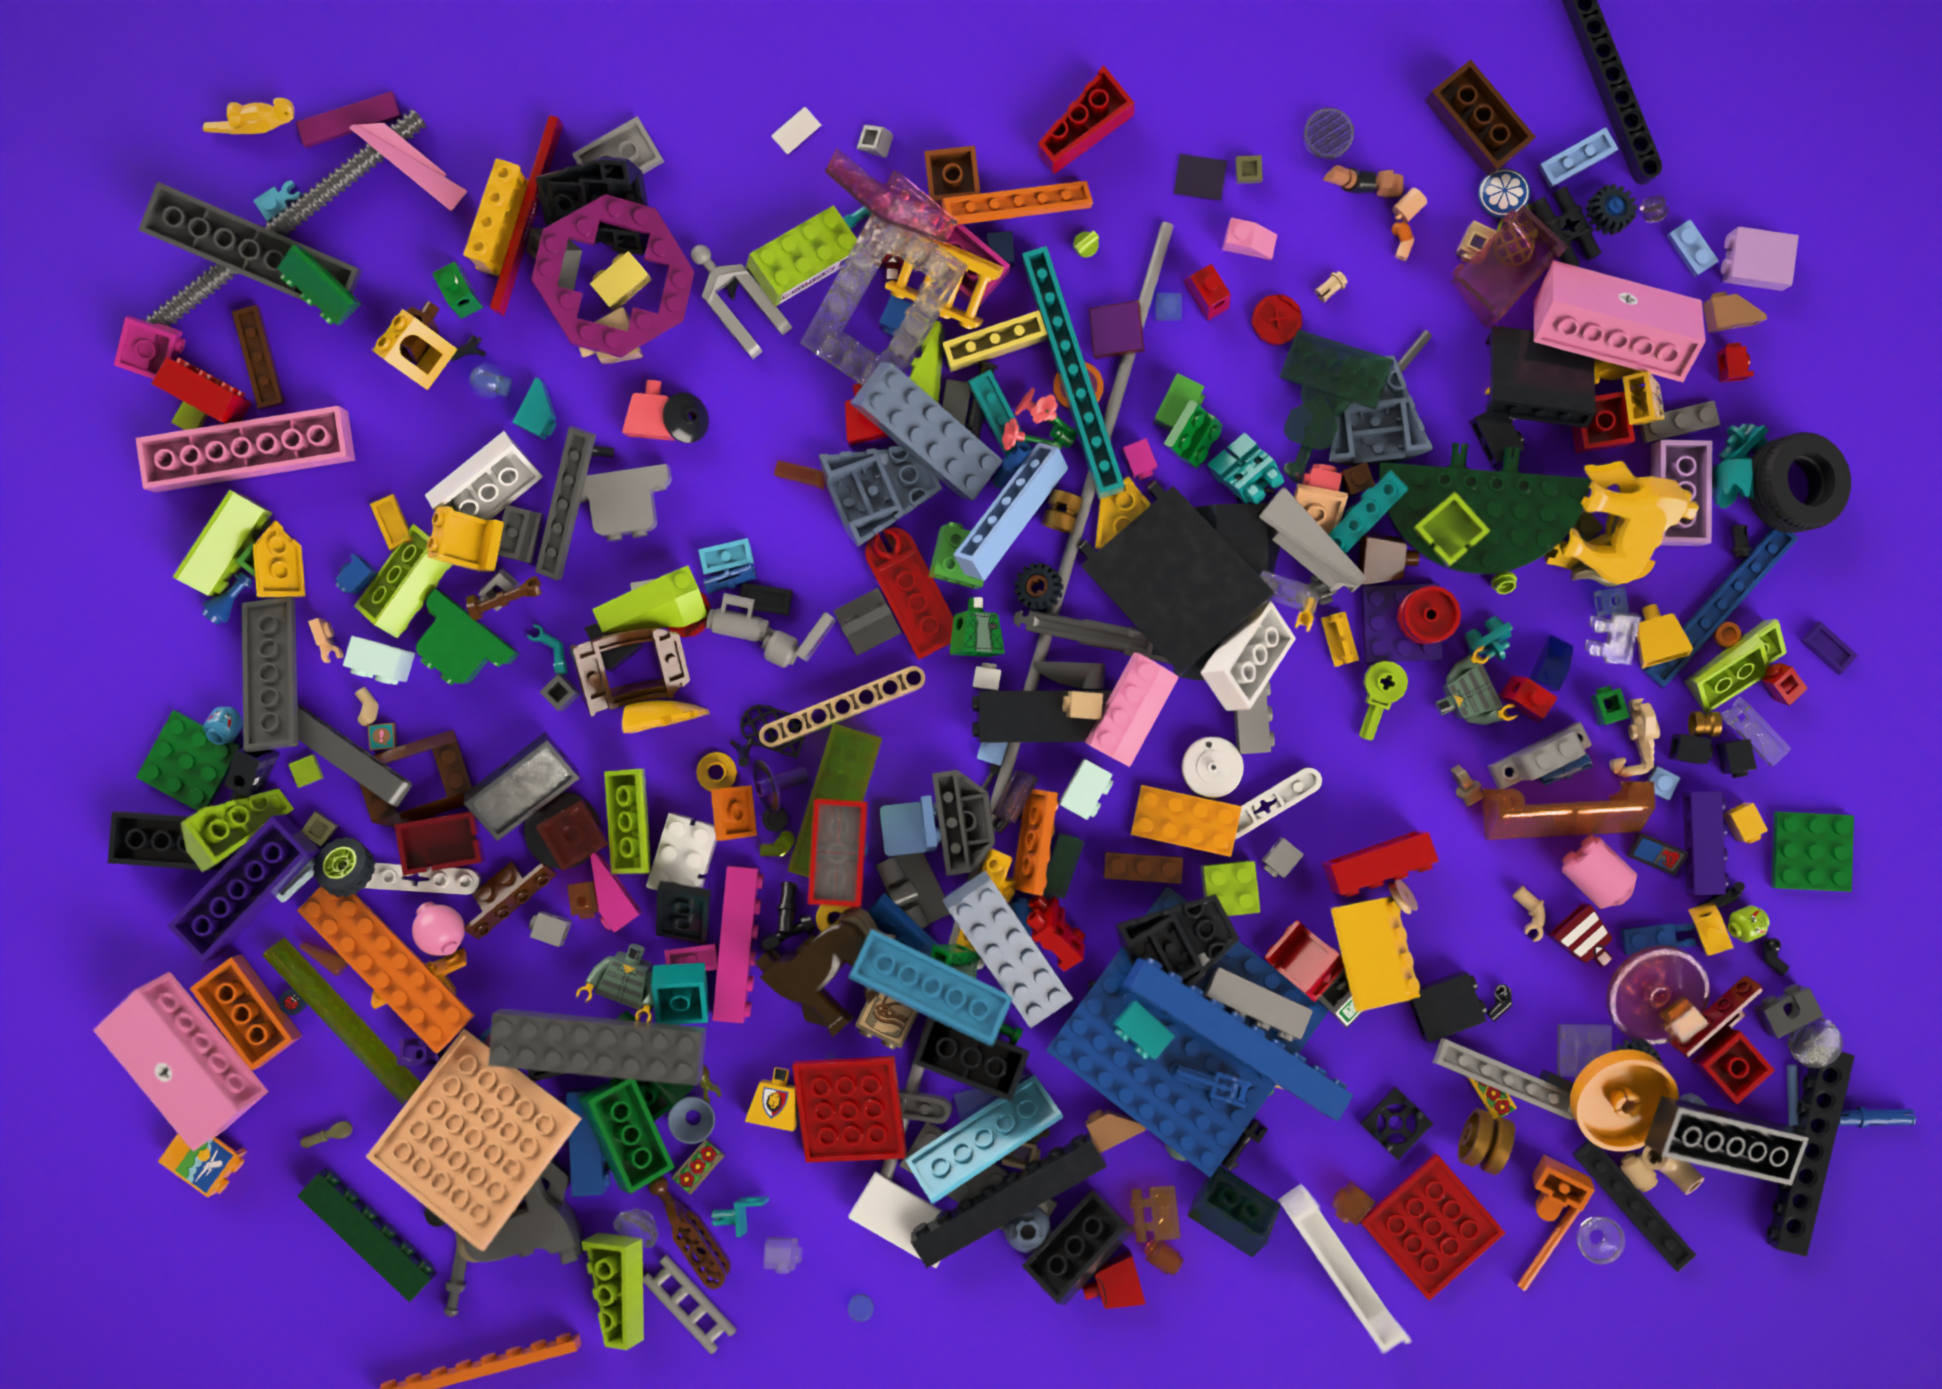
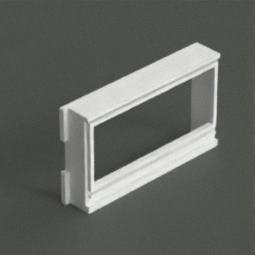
(1342, 1268)

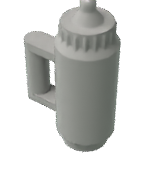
(736, 623)

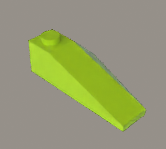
(928, 367)
(662, 603)

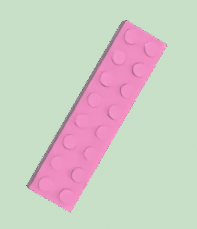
(245, 449)

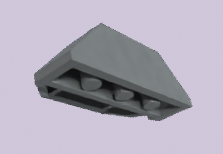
(963, 821)

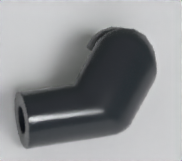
(1770, 956)

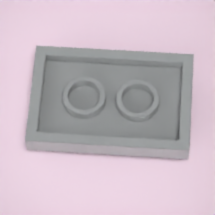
(627, 142)

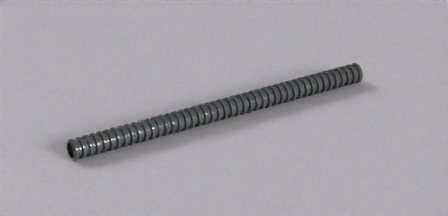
(285, 222)

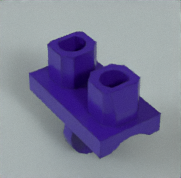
(416, 1052)

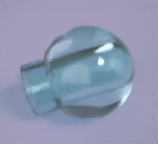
(489, 381)

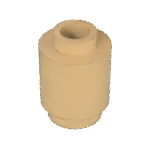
(1637, 1172)

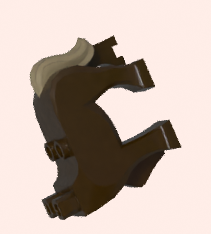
(804, 973)

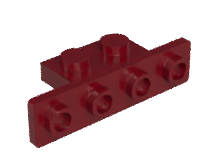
(1721, 1016)

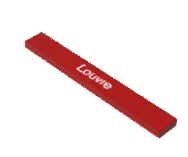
(525, 217)

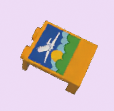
(205, 1167)

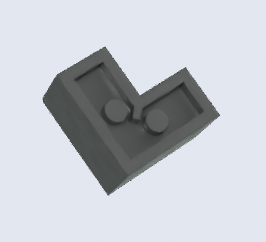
(570, 262)

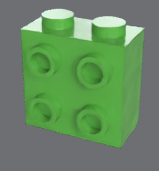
(944, 564)

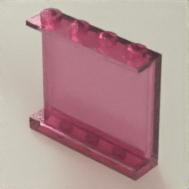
(895, 202)

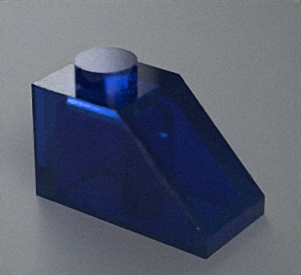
(1552, 664)

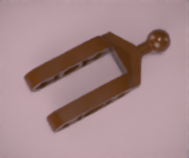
(681, 1223)

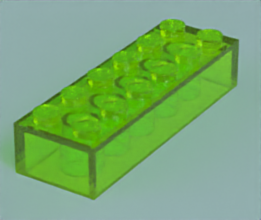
(841, 776)

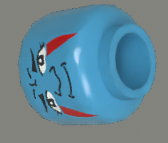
(223, 725)

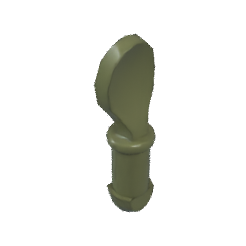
(338, 1131)

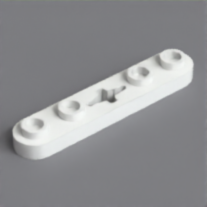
(1286, 794)
(448, 880)

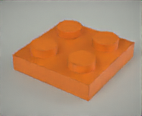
(733, 812)

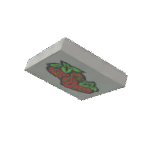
(815, 637)

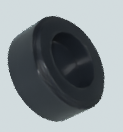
(776, 821)

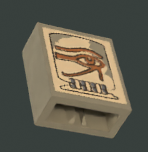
(886, 1020)

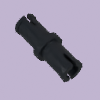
(787, 908)

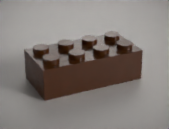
(1480, 118)

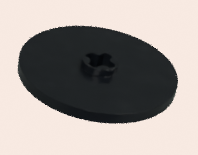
(532, 836)

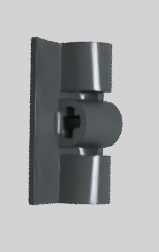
(913, 887)

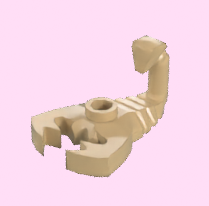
(1643, 731)

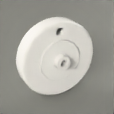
(1212, 767)

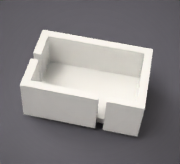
(683, 852)

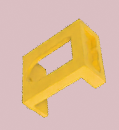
(430, 364)

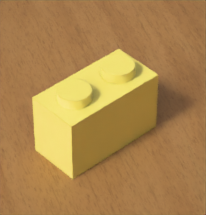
(620, 280)

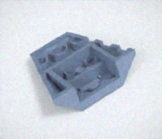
(1382, 434)
(875, 488)

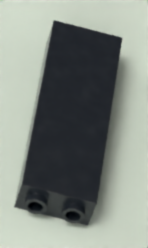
(1028, 717)

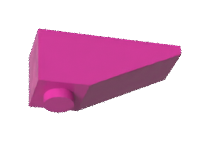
(613, 899)

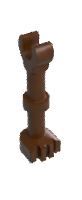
(477, 608)

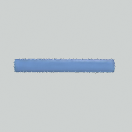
(1792, 1092)

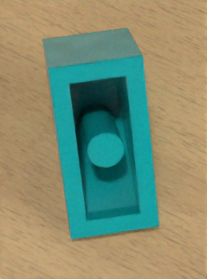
(536, 411)

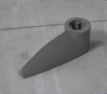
(1074, 674)

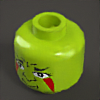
(1748, 923)

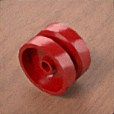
(1443, 609)

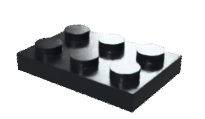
(683, 912)

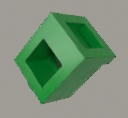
(1617, 706)

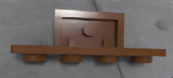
(504, 894)

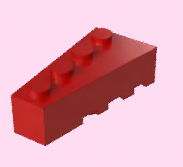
(1087, 121)

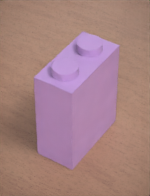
(1759, 258)

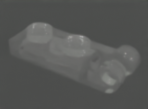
(1754, 727)

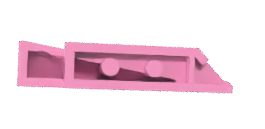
(411, 162)

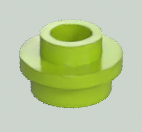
(1504, 582)

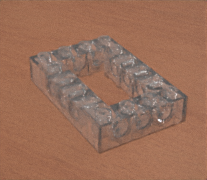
(826, 333)

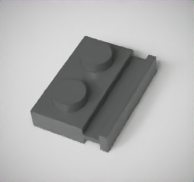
(519, 533)

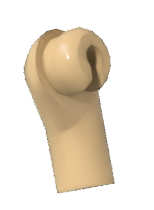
(369, 708)

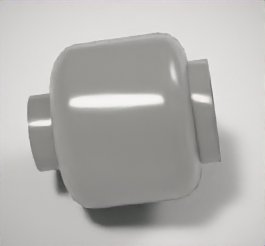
(780, 649)

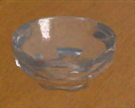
(637, 1224)
(1611, 1245)

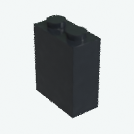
(1448, 1006)

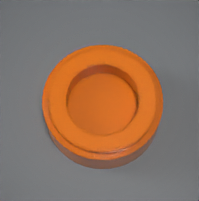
(1727, 634)

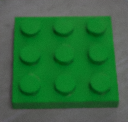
(187, 763)
(1812, 851)

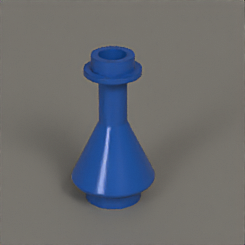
(220, 607)

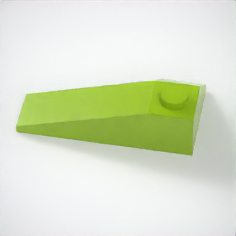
(226, 827)

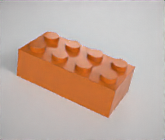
(246, 1012)

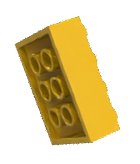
(1375, 953)

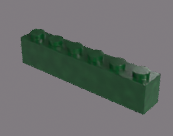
(367, 1234)

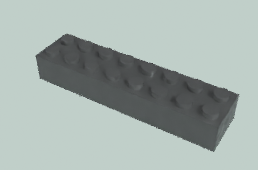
(230, 240)
(597, 1046)

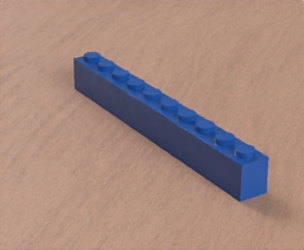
(1238, 1039)

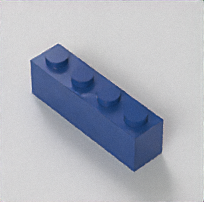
(586, 1156)

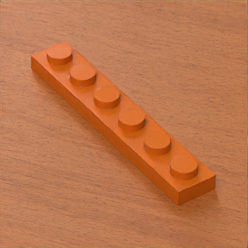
(1018, 202)

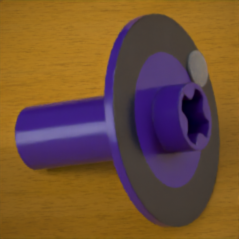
(769, 784)

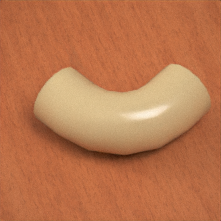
(1678, 1171)

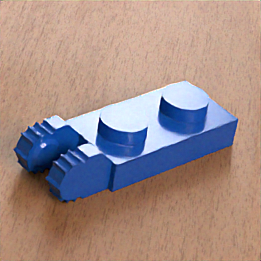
(1642, 937)

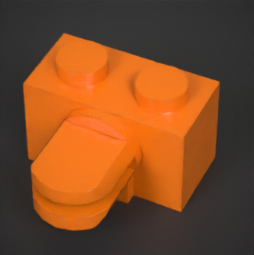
(1559, 1187)

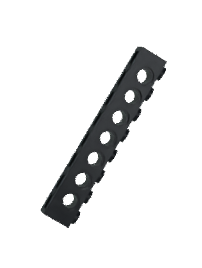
(1816, 1163)

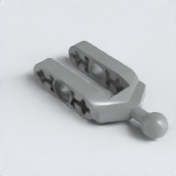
(718, 279)

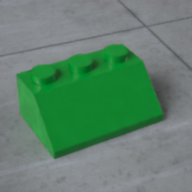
(317, 285)

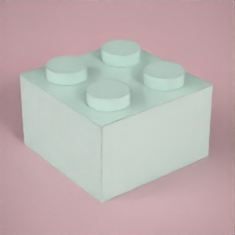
(374, 658)
(1085, 789)

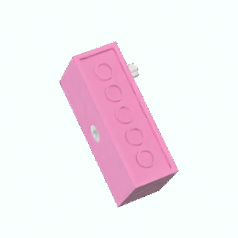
(1618, 321)
(180, 1060)

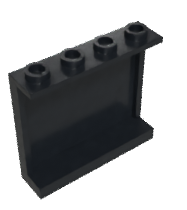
(1538, 380)

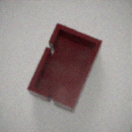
(439, 841)

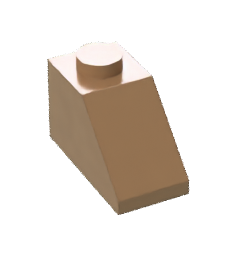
(1730, 312)
(1111, 1128)

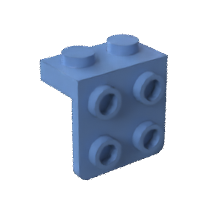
(910, 827)

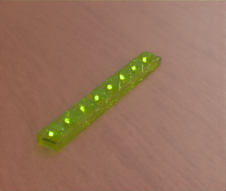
(342, 1020)

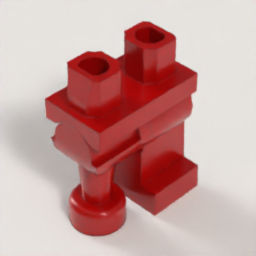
(1054, 932)

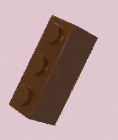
(1142, 867)

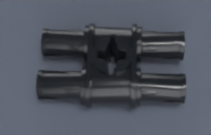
(1570, 217)

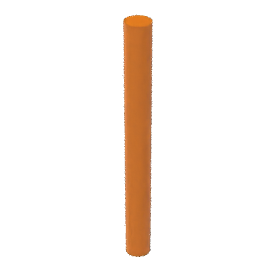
(1548, 1248)

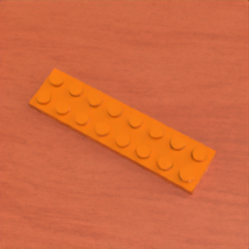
(388, 966)

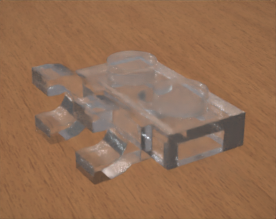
(1621, 637)

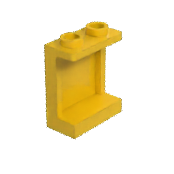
(464, 540)

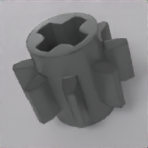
(1323, 591)

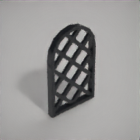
(773, 738)

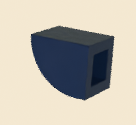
(1002, 245)

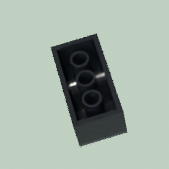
(970, 1061)

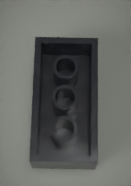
(150, 840)
(1078, 1247)

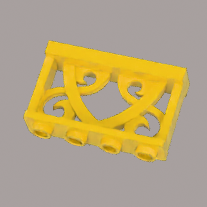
(496, 217)

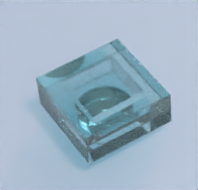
(1168, 306)

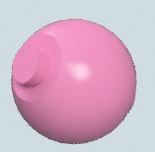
(438, 929)

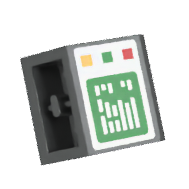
(1339, 1000)

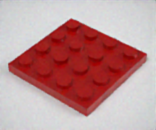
(849, 1109)
(1432, 1226)

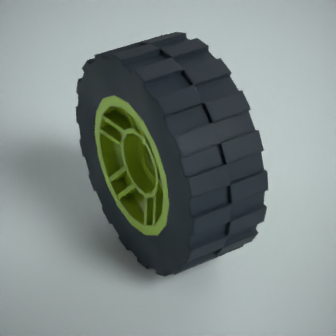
(344, 867)

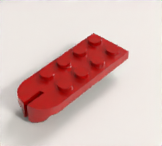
(910, 591)

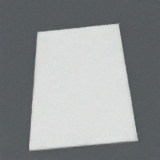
(796, 130)

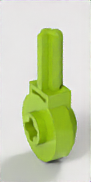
(1381, 696)

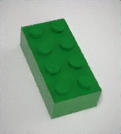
(626, 1133)

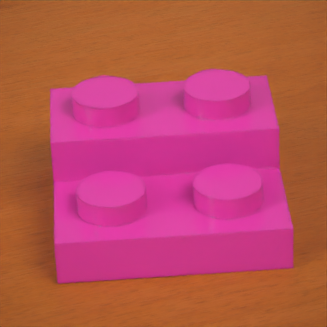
(146, 346)

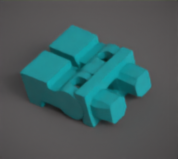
(1246, 470)

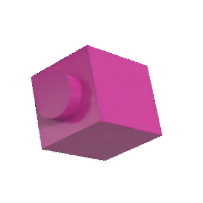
(1139, 459)

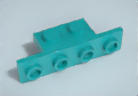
(1368, 511)

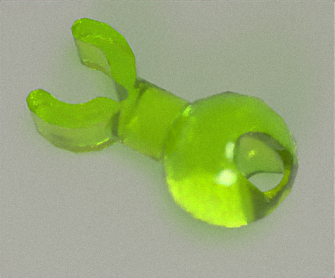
(706, 1084)

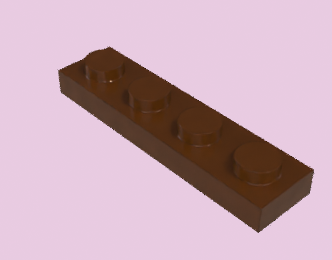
(258, 357)

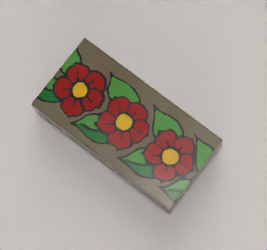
(698, 1166)

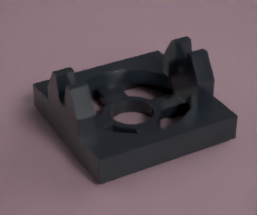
(1422, 1123)

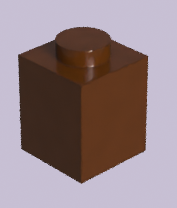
(1357, 479)

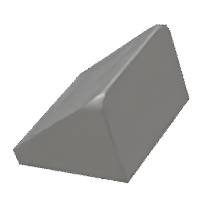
(875, 140)

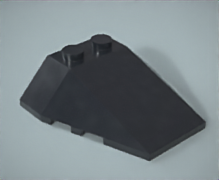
(581, 184)

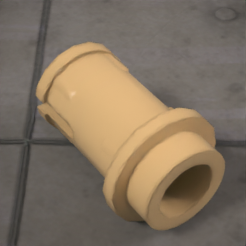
(1331, 286)

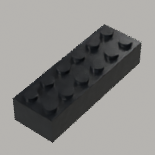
(1726, 1140)

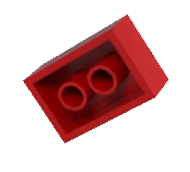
(201, 390)

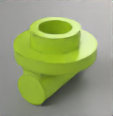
(1086, 244)

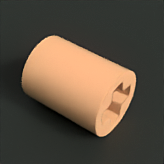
(1409, 205)

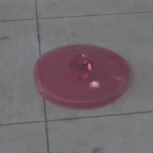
(1649, 985)

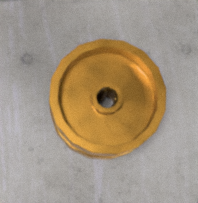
(1486, 1141)

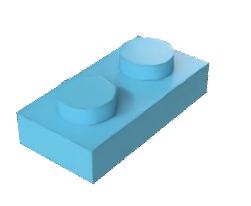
(726, 556)

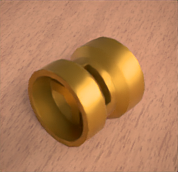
(1705, 723)

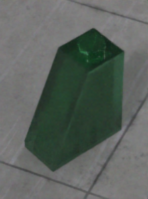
(1062, 865)

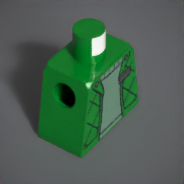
(457, 287)
(976, 632)
(958, 957)

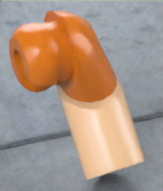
(1406, 239)

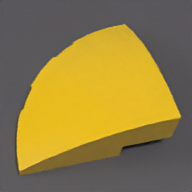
(658, 713)

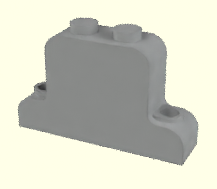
(625, 500)
(1541, 756)

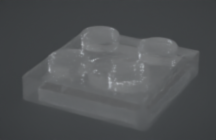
(1580, 1046)

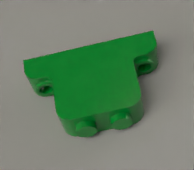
(458, 643)

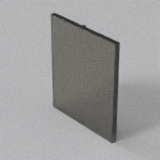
(1200, 177)

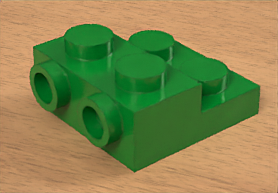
(1193, 434)

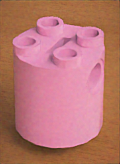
(1600, 873)

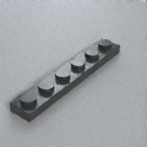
(565, 502)

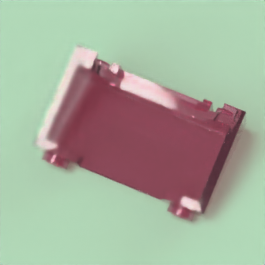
(1507, 265)

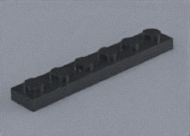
(1634, 1205)

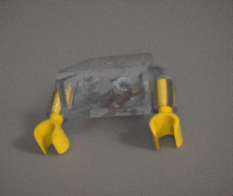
(1293, 595)

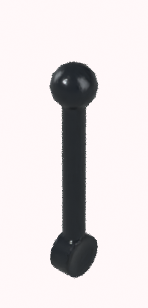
(994, 769)

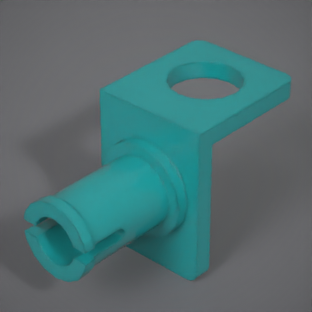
(737, 1215)

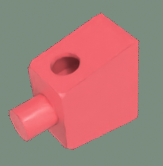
(646, 414)

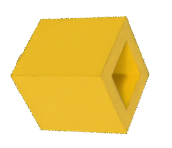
(1745, 823)

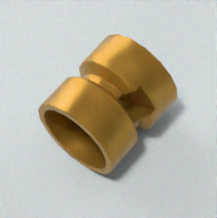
(1060, 520)

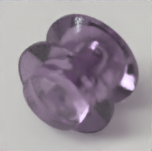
(1654, 208)

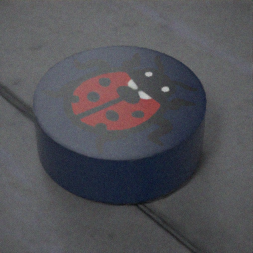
(291, 1002)

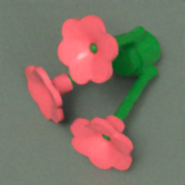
(1042, 411)

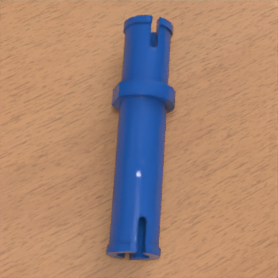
(1863, 1117)

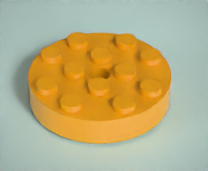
(1619, 1097)

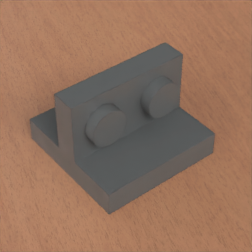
(867, 621)

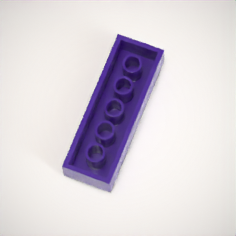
(243, 887)

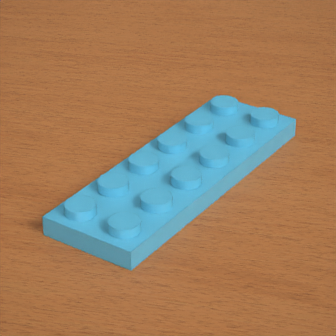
(983, 1139)

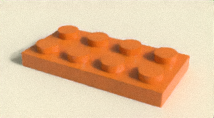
(1034, 842)

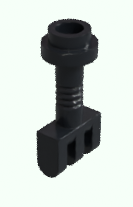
(774, 939)
(1248, 1134)

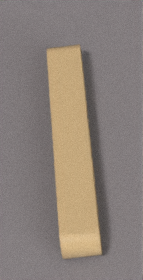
(829, 707)

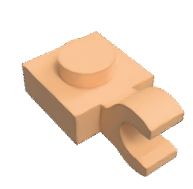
(323, 635)

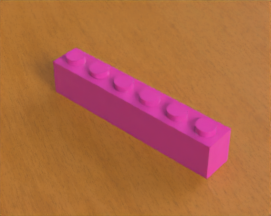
(736, 944)

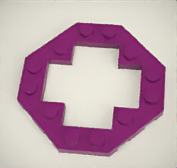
(660, 249)

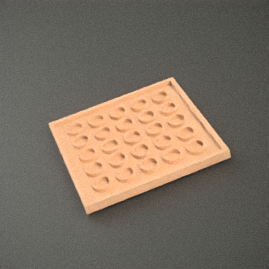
(473, 1140)

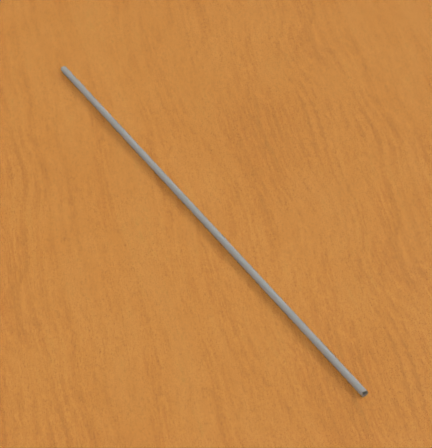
(1064, 572)

